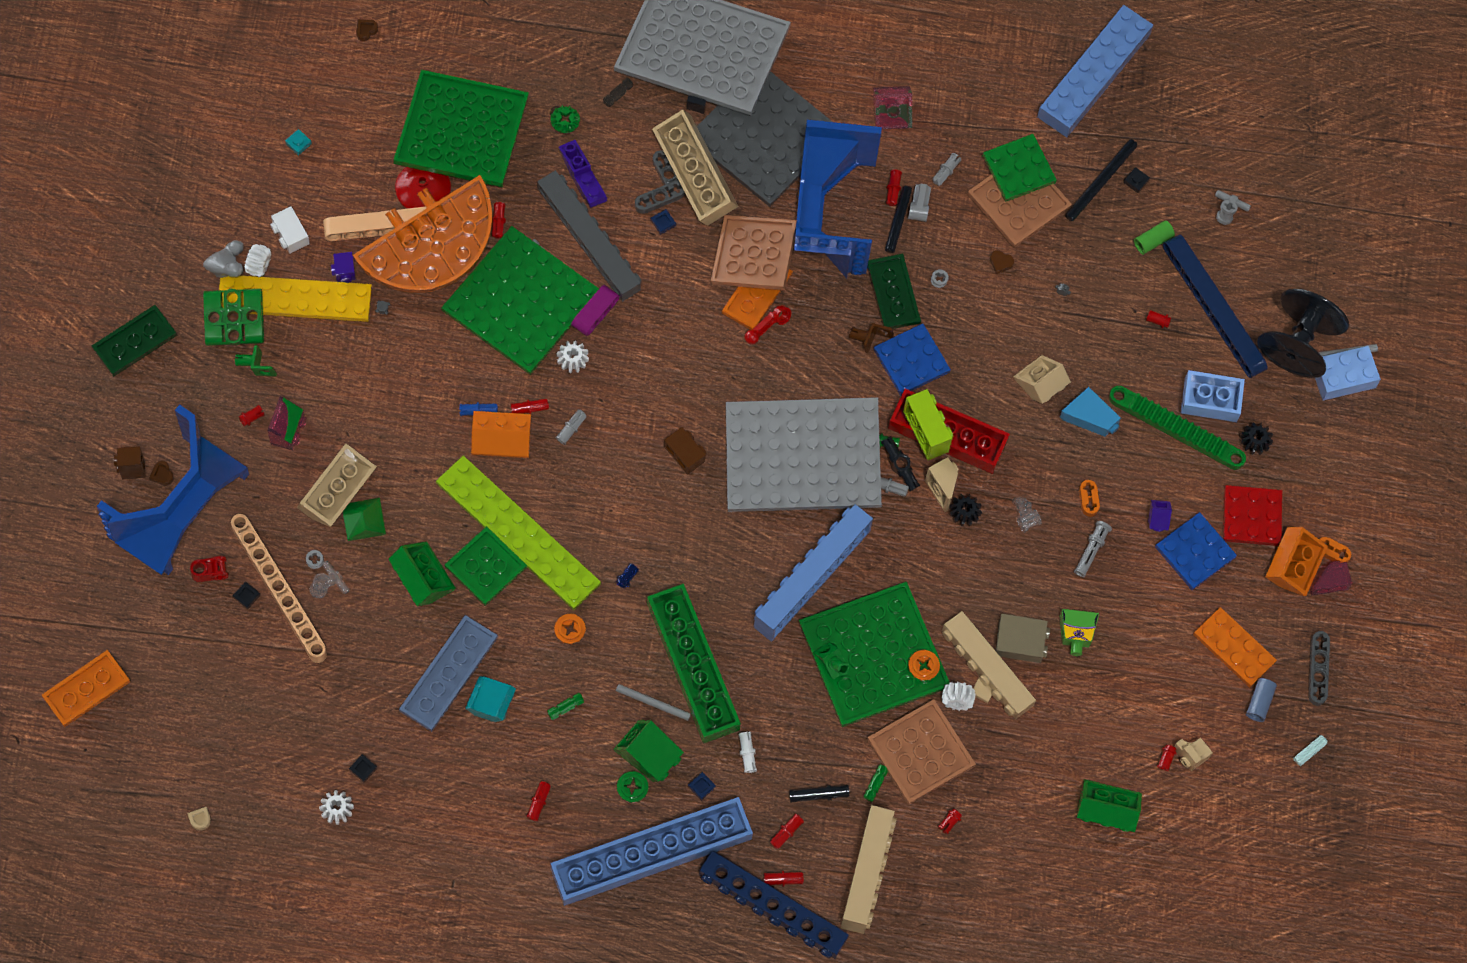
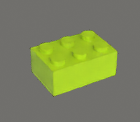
(928, 424)

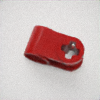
(210, 568)

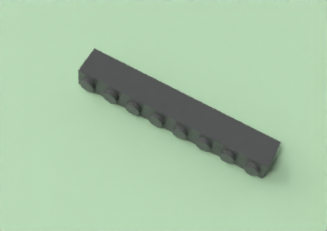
(589, 236)

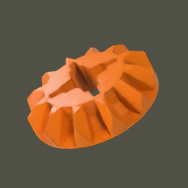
(566, 621)
(923, 656)

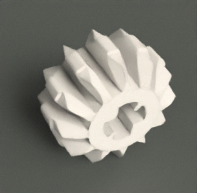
(257, 260)
(566, 352)
(958, 696)
(333, 813)

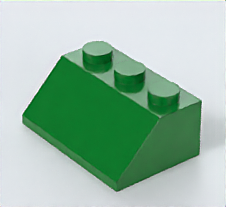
(421, 573)
(1109, 806)

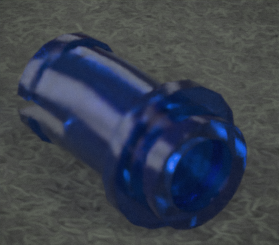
(624, 579)

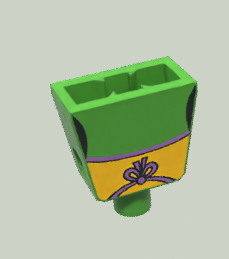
(1077, 629)

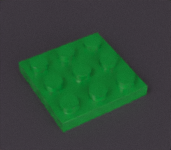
(1019, 167)
(485, 566)

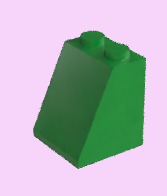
(649, 750)

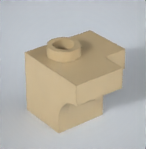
(1193, 753)

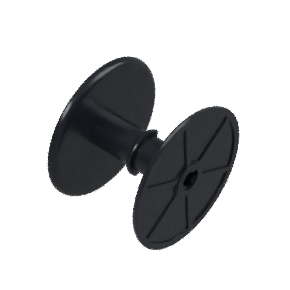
(1313, 315)

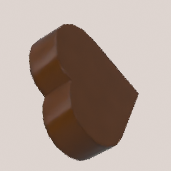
(365, 29)
(1001, 261)
(161, 474)

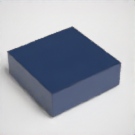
(663, 221)
(701, 786)

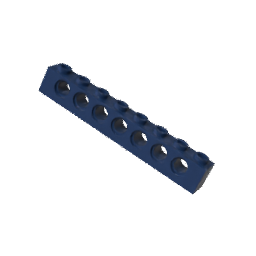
(785, 905)

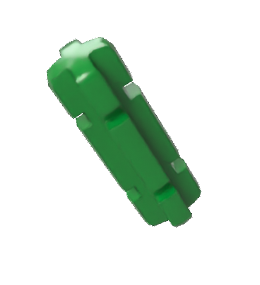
(565, 706)
(876, 783)

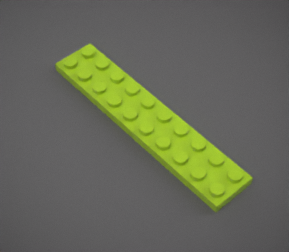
(519, 532)

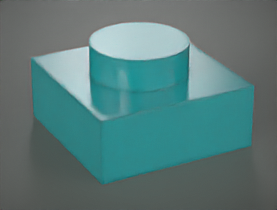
(298, 142)

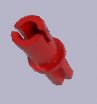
(893, 187)
(498, 220)
(530, 406)
(538, 801)
(786, 831)
(783, 878)

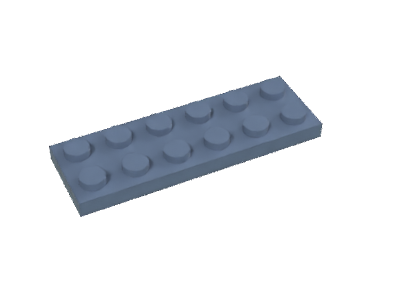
(448, 673)

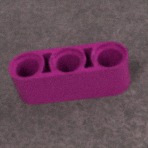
(595, 310)

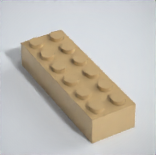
(695, 167)
(869, 865)

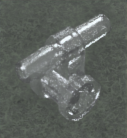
(1028, 516)
(322, 581)

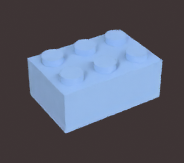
(1348, 373)
(1212, 396)

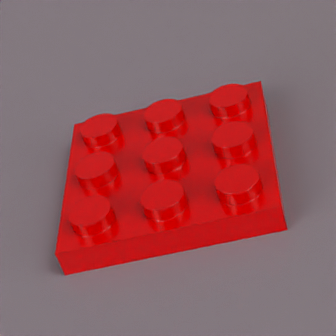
(1252, 515)

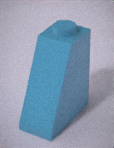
(1091, 414)

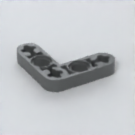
(669, 184)

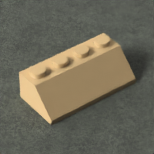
(336, 486)

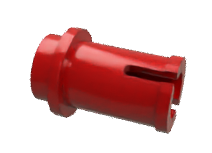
(1159, 319)
(251, 415)
(1167, 757)
(950, 820)

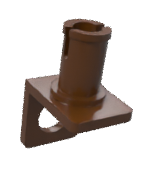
(868, 336)

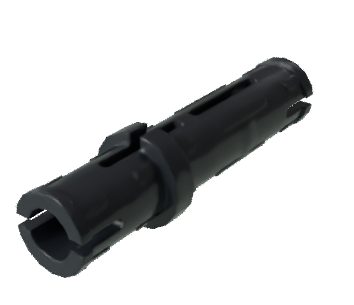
(828, 792)

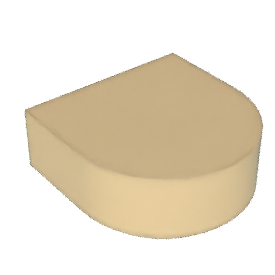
(200, 819)

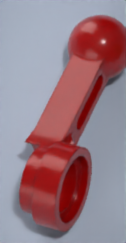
(752, 336)

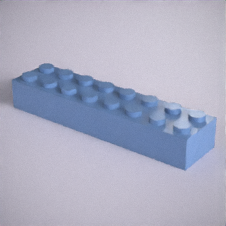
(1095, 71)
(813, 572)

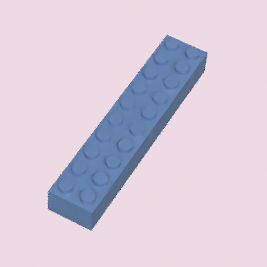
(651, 851)

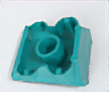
(490, 699)

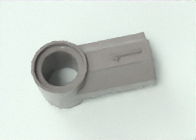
(919, 207)

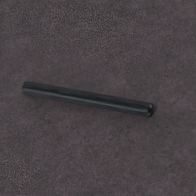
(1101, 180)

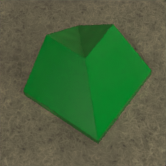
(364, 519)

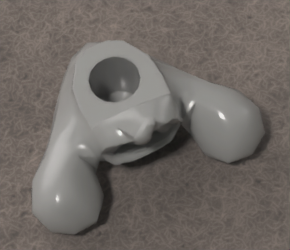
(224, 261)

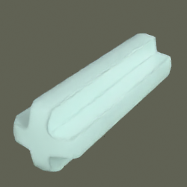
(1310, 750)

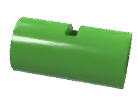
(1154, 237)

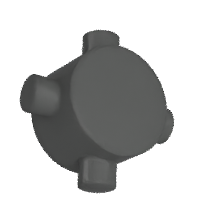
(1063, 289)
(382, 307)

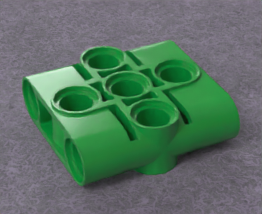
(214, 304)

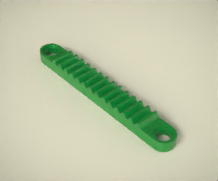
(1177, 427)

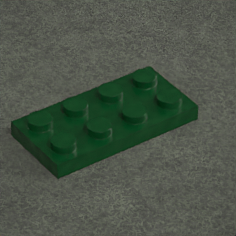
(893, 291)
(134, 340)

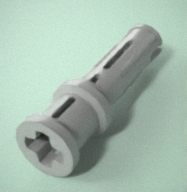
(1096, 541)

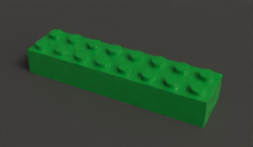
(693, 663)

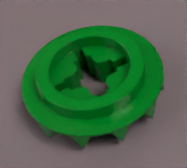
(564, 126)
(626, 780)

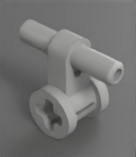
(1229, 207)

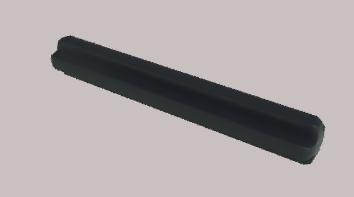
(898, 219)

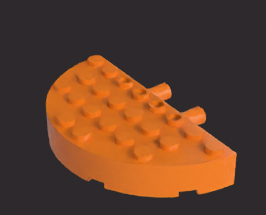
(433, 245)

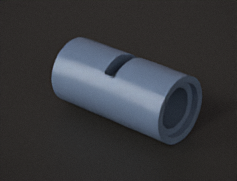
(1261, 700)

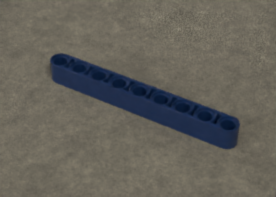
(1215, 306)

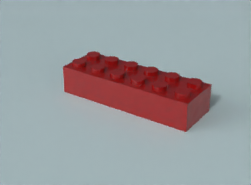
(971, 441)

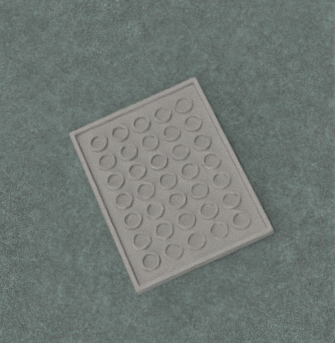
(704, 50)
(803, 454)

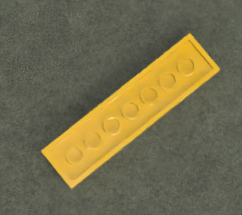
(306, 297)

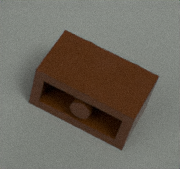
(685, 450)
(130, 462)

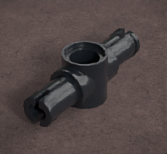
(896, 454)

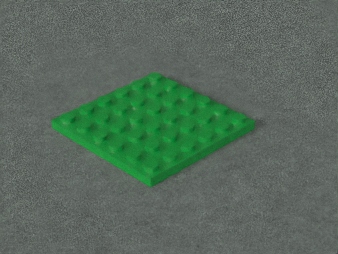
(461, 128)
(520, 300)
(876, 642)

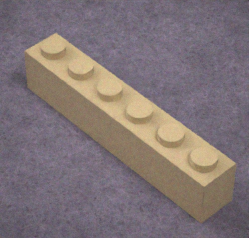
(988, 665)

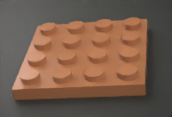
(1023, 215)
(754, 252)
(921, 752)

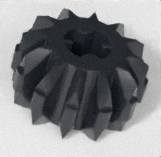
(1254, 444)
(968, 504)

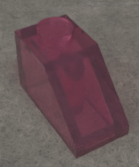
(1333, 579)

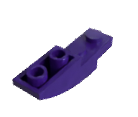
(582, 174)

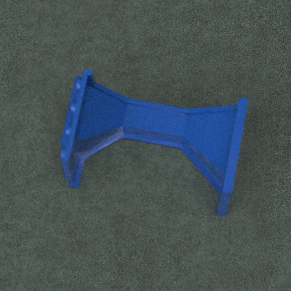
(828, 157)
(156, 532)

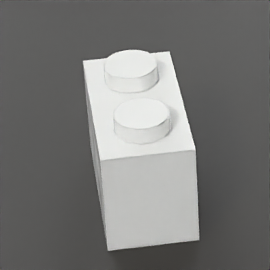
(290, 230)

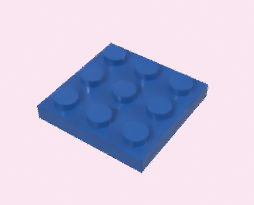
(911, 359)
(1195, 551)

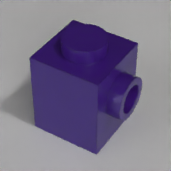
(343, 267)
(1159, 515)

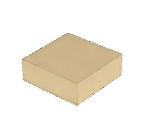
(982, 692)

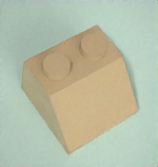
(1043, 379)
(942, 480)

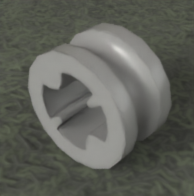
(940, 273)
(310, 555)

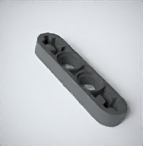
(1319, 668)

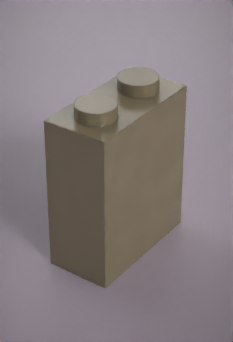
(1022, 638)

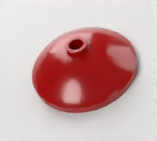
(408, 186)

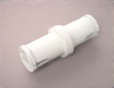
(747, 752)

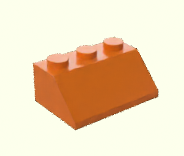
(501, 434)
(1296, 560)

